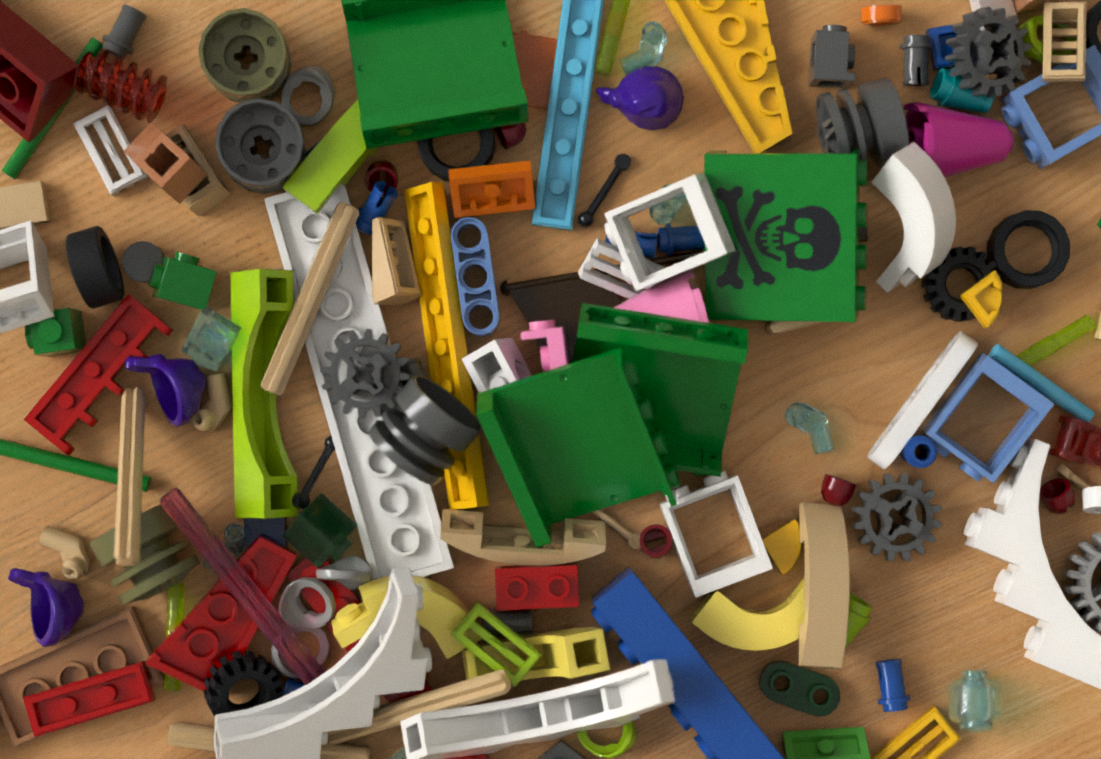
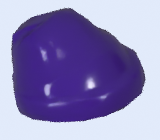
(646, 97)
(176, 383)
(53, 606)

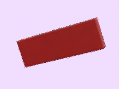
(89, 698)

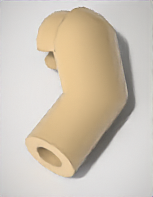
(216, 407)
(71, 549)

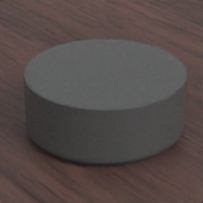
(140, 259)

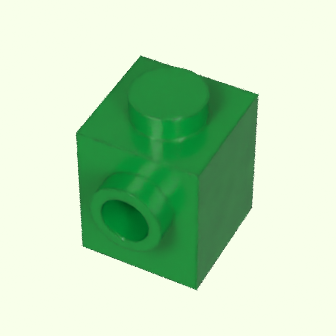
(182, 281)
(57, 334)

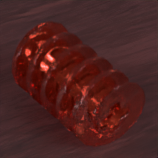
(120, 86)

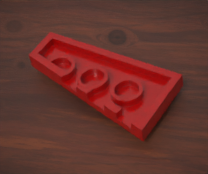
(219, 621)

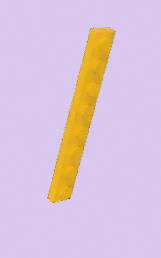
(444, 330)

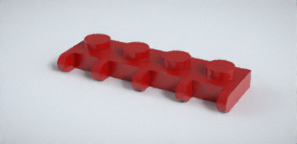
(94, 371)

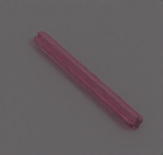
(241, 585)

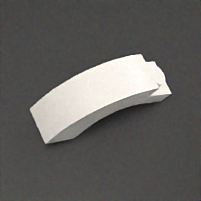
(926, 210)

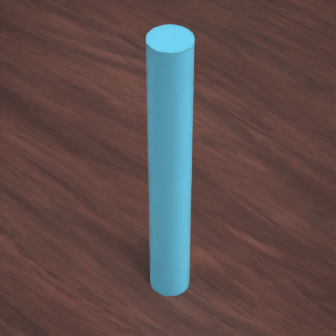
(1041, 383)

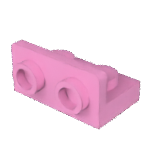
(556, 352)

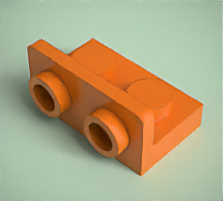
(492, 189)

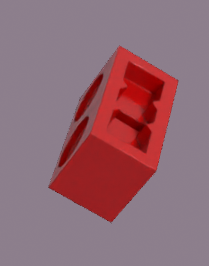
(536, 586)

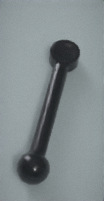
(621, 164)
(301, 499)

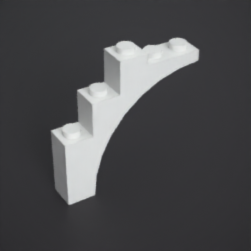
(1014, 535)
(342, 698)
(539, 716)

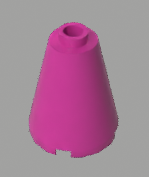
(957, 139)

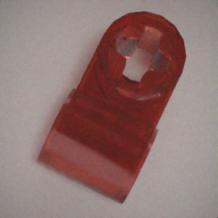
(1078, 442)

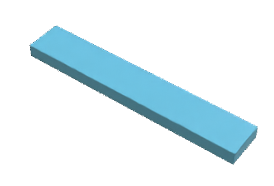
(567, 114)

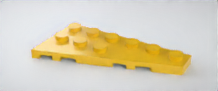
(740, 61)

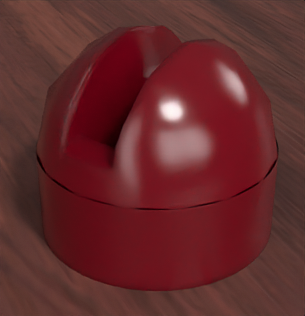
(510, 135)
(373, 174)
(836, 490)
(1065, 495)
(654, 533)

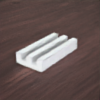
(95, 118)
(606, 281)

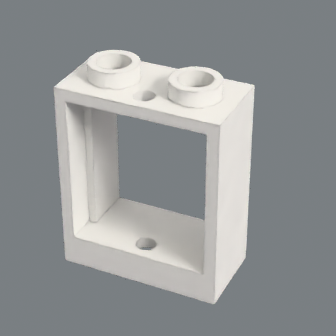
(706, 215)
(32, 299)
(728, 573)

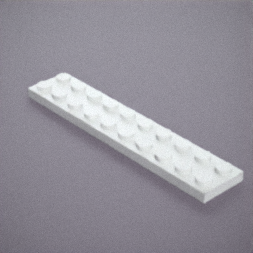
(392, 509)

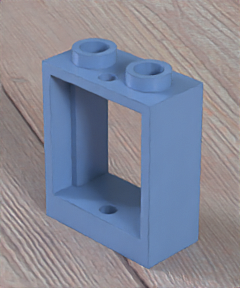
(1019, 115)
(1037, 410)

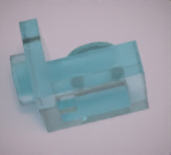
(211, 340)

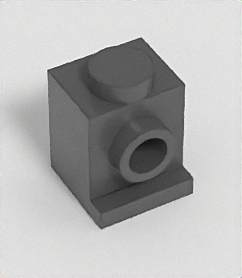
(831, 58)

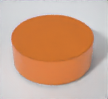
(881, 15)

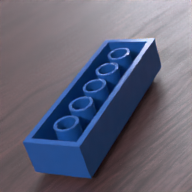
(699, 694)

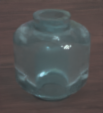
(975, 701)

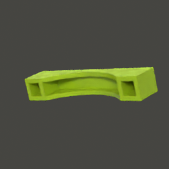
(261, 466)

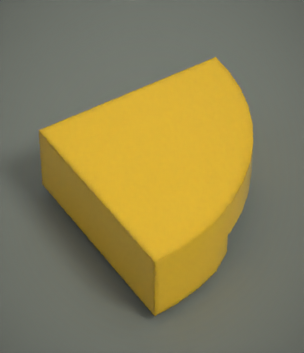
(985, 298)
(784, 546)

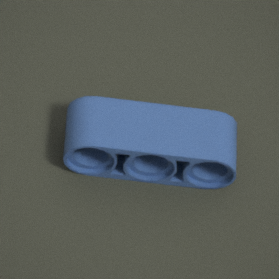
(469, 258)

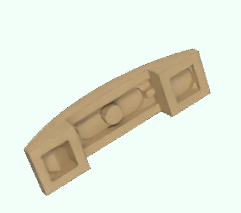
(515, 545)
(825, 586)

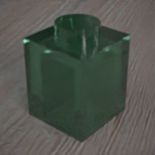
(321, 531)

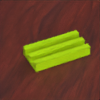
(468, 621)

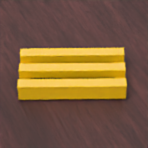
(915, 727)

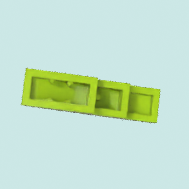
(330, 162)

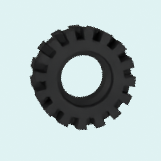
(936, 280)
(238, 669)

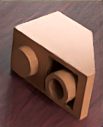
(165, 163)

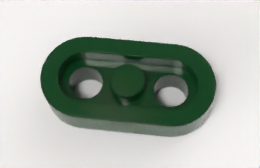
(800, 688)

